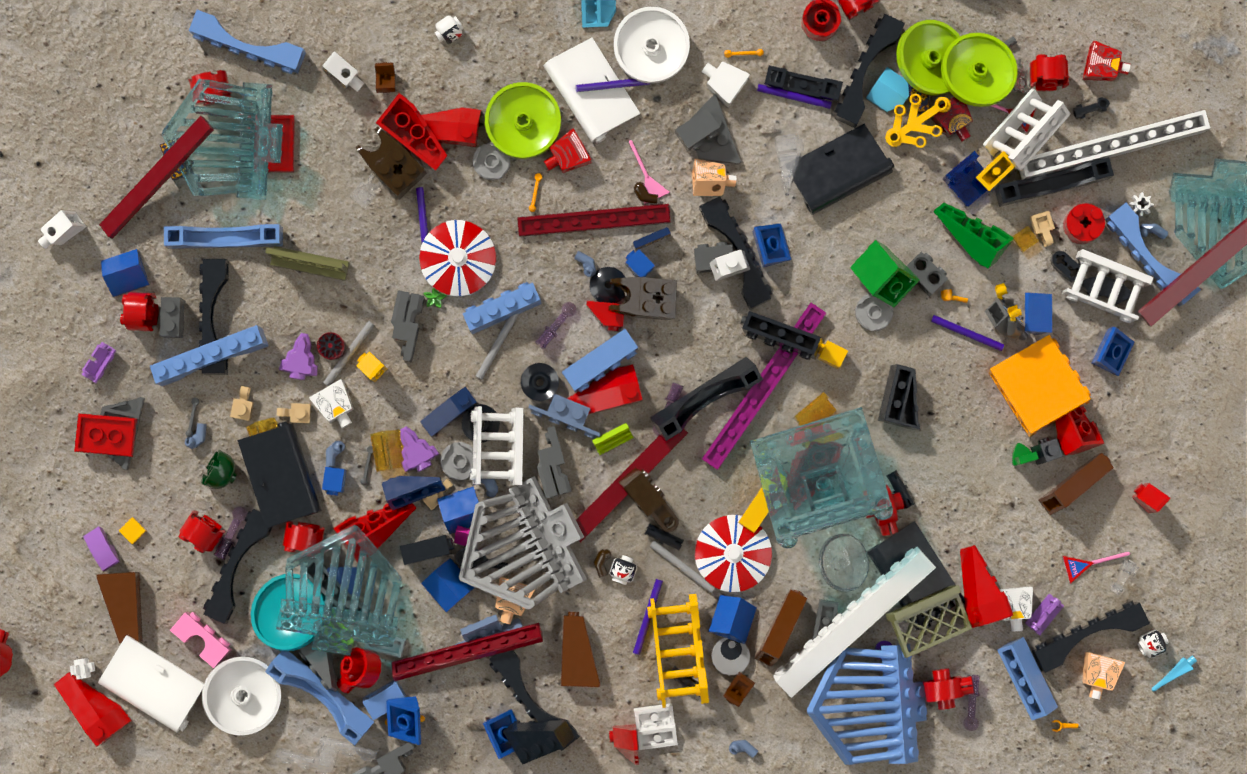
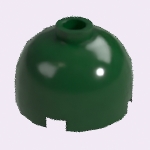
(220, 471)

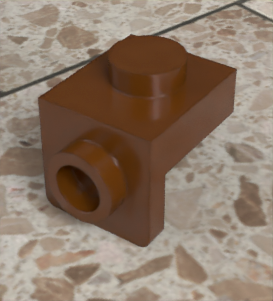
(385, 77)
(738, 689)

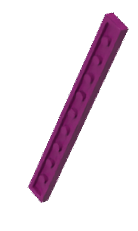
(759, 393)

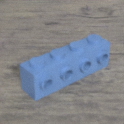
(501, 308)
(600, 360)
(1027, 678)

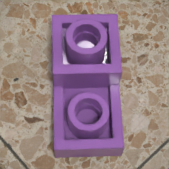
(101, 549)

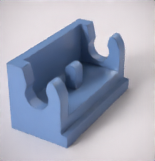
(376, 701)

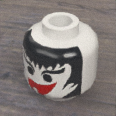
(449, 29)
(623, 570)
(1153, 643)

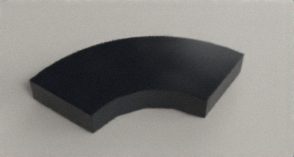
(1106, 288)

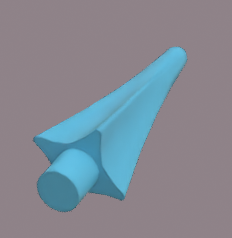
(1181, 668)

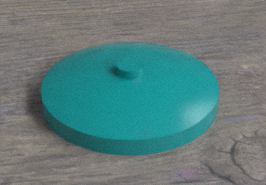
(266, 610)

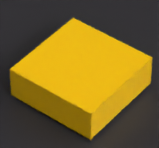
(132, 530)

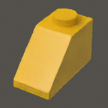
(995, 171)
(371, 366)

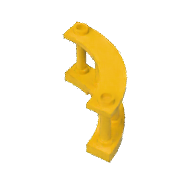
(694, 650)

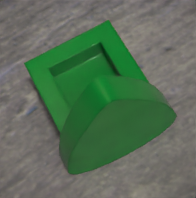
(1022, 455)

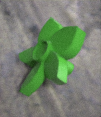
(434, 297)

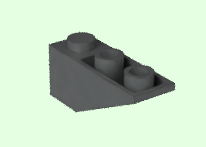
(321, 664)

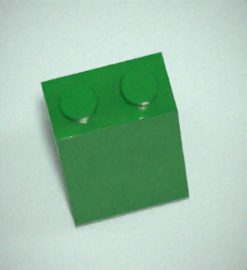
(884, 274)

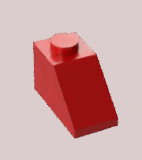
(608, 319)
(1150, 498)

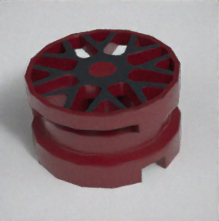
(331, 346)

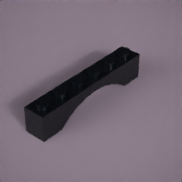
(853, 106)
(1052, 183)
(717, 217)
(214, 277)
(734, 379)
(222, 601)
(1054, 653)
(509, 667)

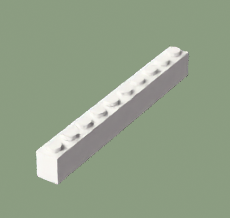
(1116, 144)
(854, 621)

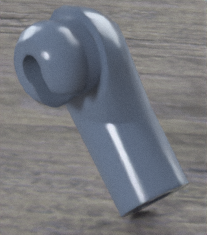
(588, 263)
(198, 438)
(332, 451)

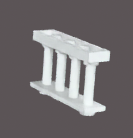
(1037, 136)
(1121, 273)
(514, 437)

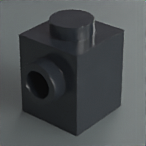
(1047, 450)

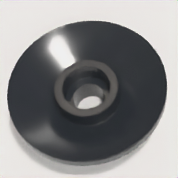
(598, 288)
(530, 377)
(468, 426)

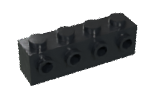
(782, 335)

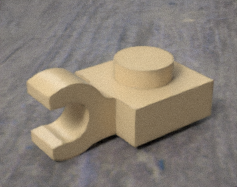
(1043, 224)
(242, 407)
(298, 413)
(431, 501)

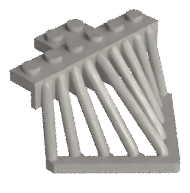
(551, 533)

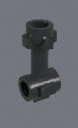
(1100, 106)

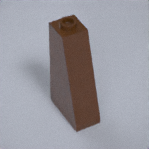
(1076, 484)
(123, 603)
(781, 628)
(577, 655)

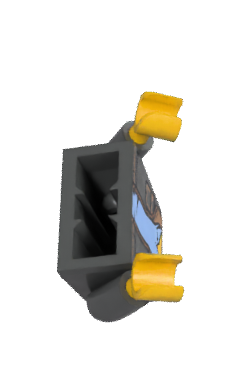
(1006, 318)

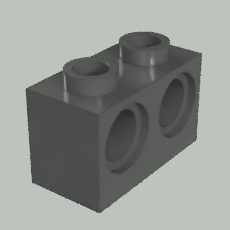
(930, 269)

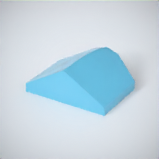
(597, 12)
(889, 91)

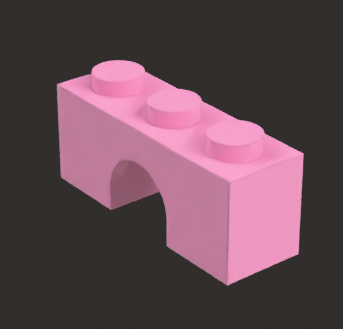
(215, 648)

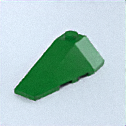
(980, 241)

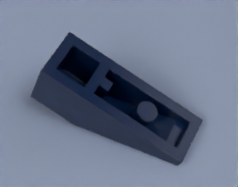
(448, 411)
(409, 489)

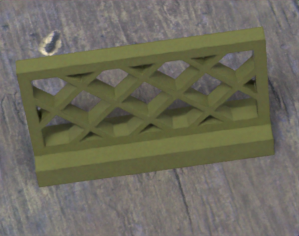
(308, 263)
(919, 607)

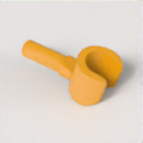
(946, 295)
(1064, 725)

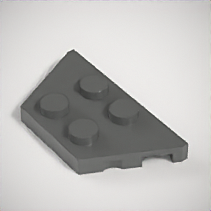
(721, 147)
(127, 409)

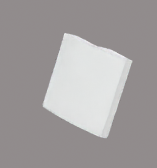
(655, 726)

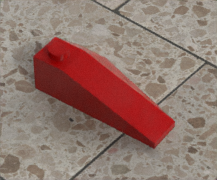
(1077, 432)

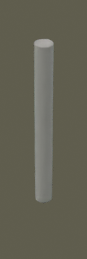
(496, 346)
(348, 354)
(682, 566)

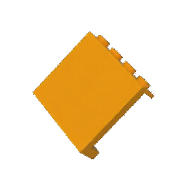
(1039, 385)

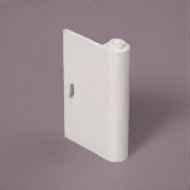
(597, 109)
(152, 684)

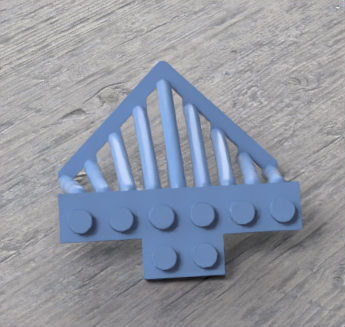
(902, 706)

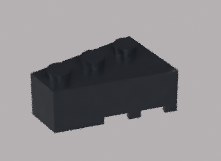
(899, 399)
(537, 739)

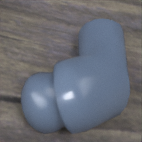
(1153, 228)
(491, 487)
(742, 746)

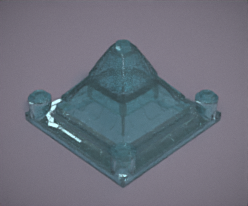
(820, 476)

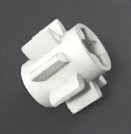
(1144, 200)
(82, 668)

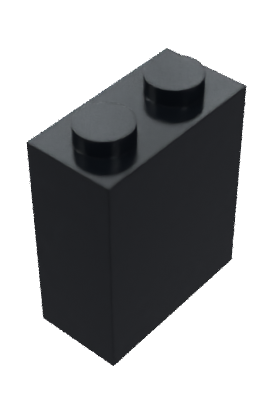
(427, 549)

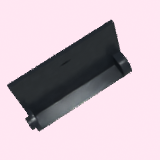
(849, 168)
(279, 475)
(894, 550)

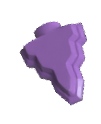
(300, 359)
(416, 451)

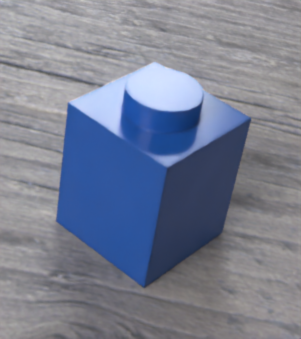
(639, 263)
(334, 480)

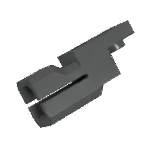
(403, 319)
(552, 457)
(390, 762)

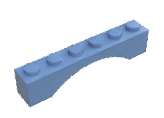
(282, 55)
(1126, 225)
(200, 237)
(195, 359)
(291, 671)

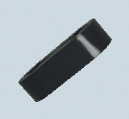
(1062, 269)

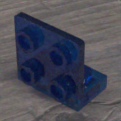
(963, 180)

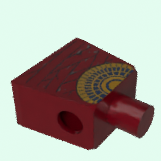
(954, 120)

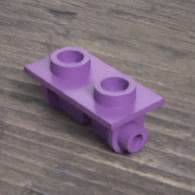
(103, 355)
(1044, 614)

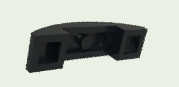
(803, 84)

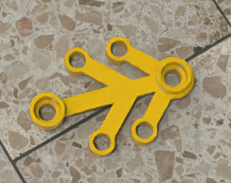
(914, 122)

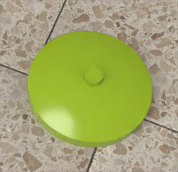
(921, 55)
(979, 69)
(522, 120)

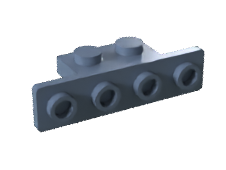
(568, 413)
(487, 627)

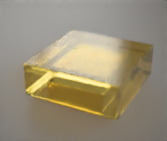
(1025, 239)

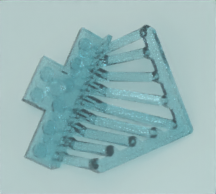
(258, 138)
(1223, 188)
(339, 627)

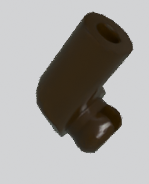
(643, 195)
(600, 561)

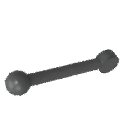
(195, 401)
(364, 481)

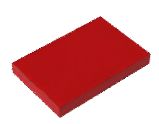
(287, 148)
(105, 435)

